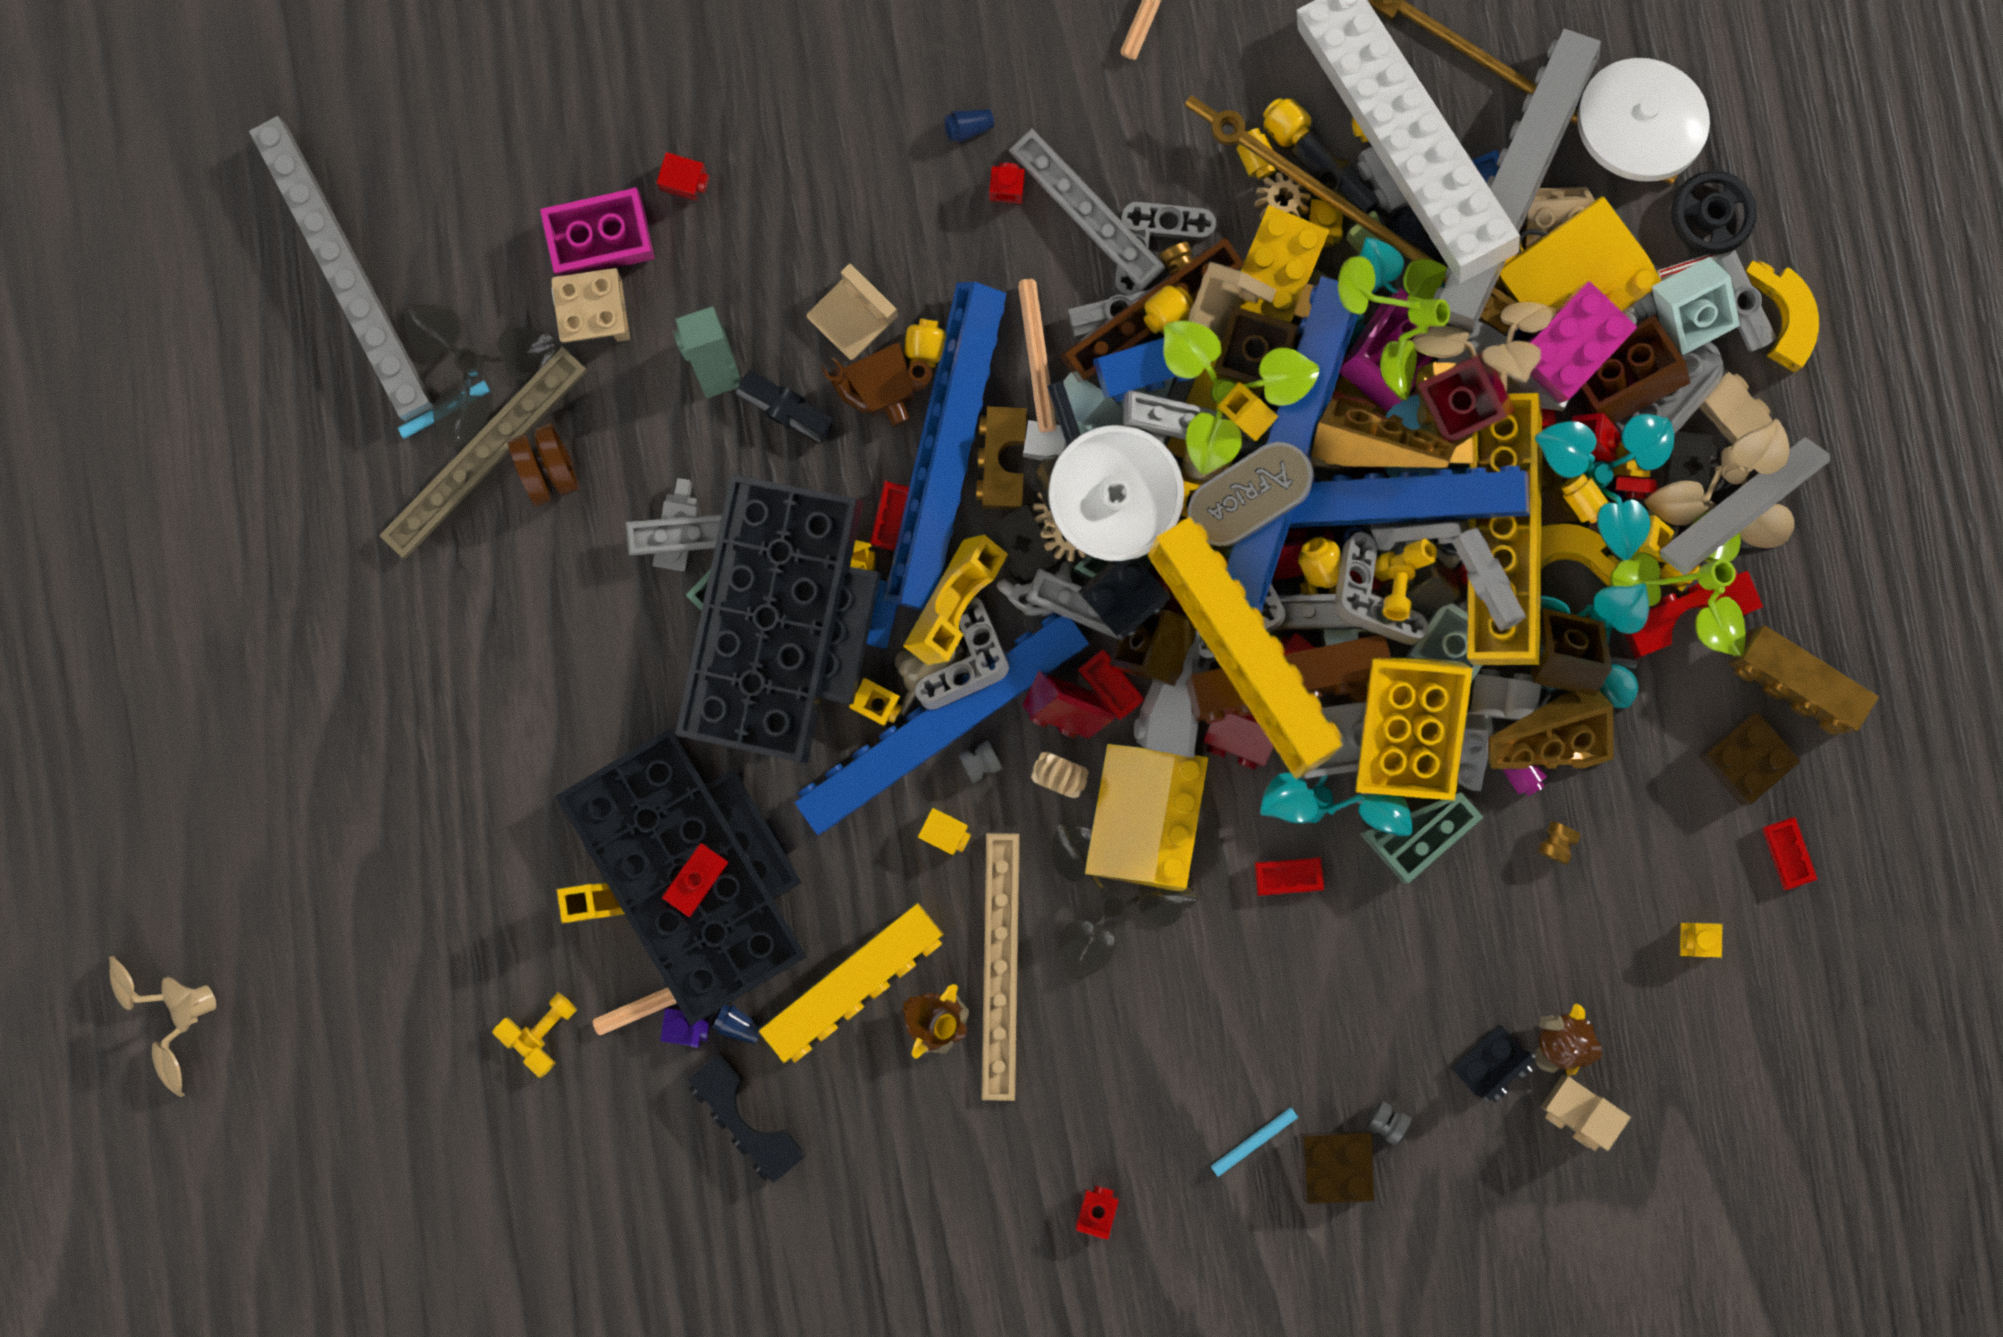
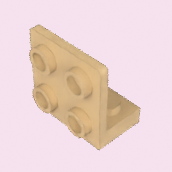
(1553, 208)
(1222, 290)
(590, 306)
(852, 313)

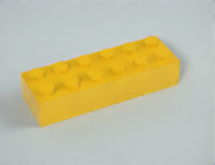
(850, 983)

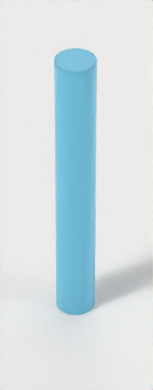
(427, 418)
(1254, 1141)

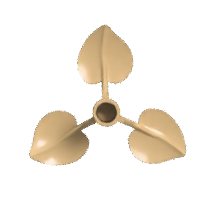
(1511, 359)
(1759, 449)
(184, 1007)

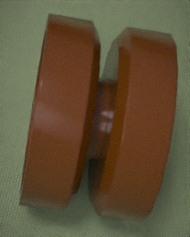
(546, 463)

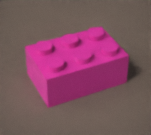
(597, 233)
(1578, 341)
(1364, 359)

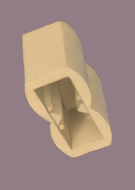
(1734, 409)

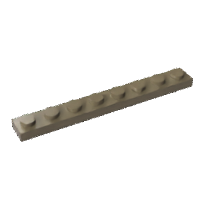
(483, 453)

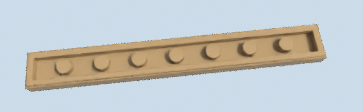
(1000, 967)

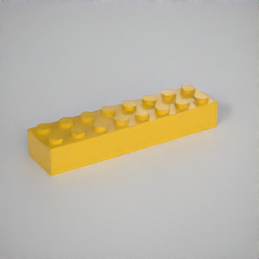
(1281, 258)
(1510, 539)
(1244, 647)

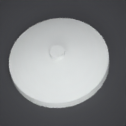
(1643, 119)
(1115, 492)

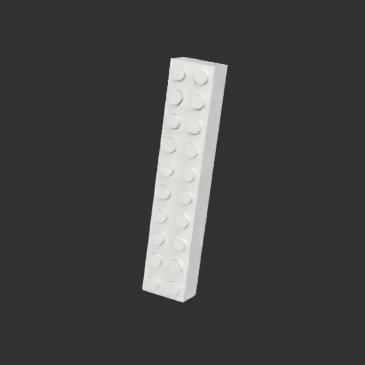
(1409, 135)

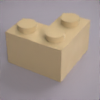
(1590, 1116)

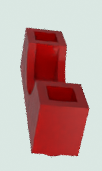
(1661, 620)

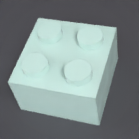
(1696, 305)
(1445, 637)

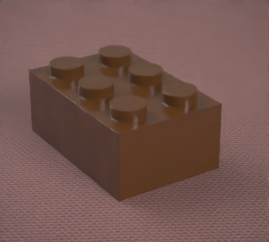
(1636, 373)

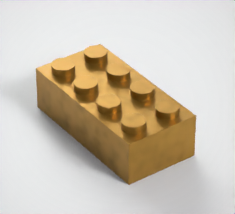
(1803, 681)

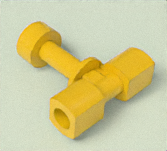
(1402, 569)
(529, 1041)

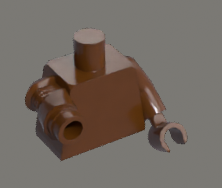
(880, 383)

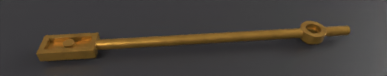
(1389, 8)
(1497, 301)

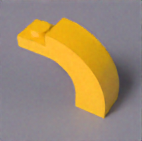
(1797, 313)
(1577, 544)
(587, 903)

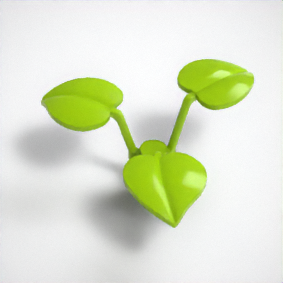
(1421, 283)
(1209, 439)
(1717, 626)

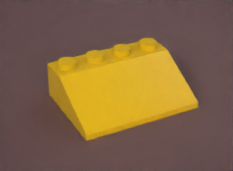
(1582, 249)
(1414, 727)
(1146, 817)

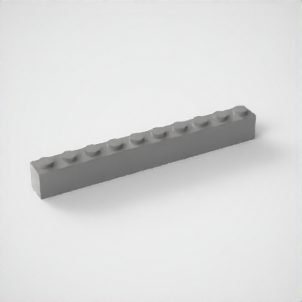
(1527, 159)
(342, 269)

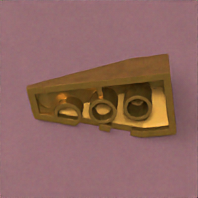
(1359, 436)
(1564, 732)

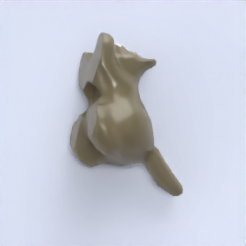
(914, 669)

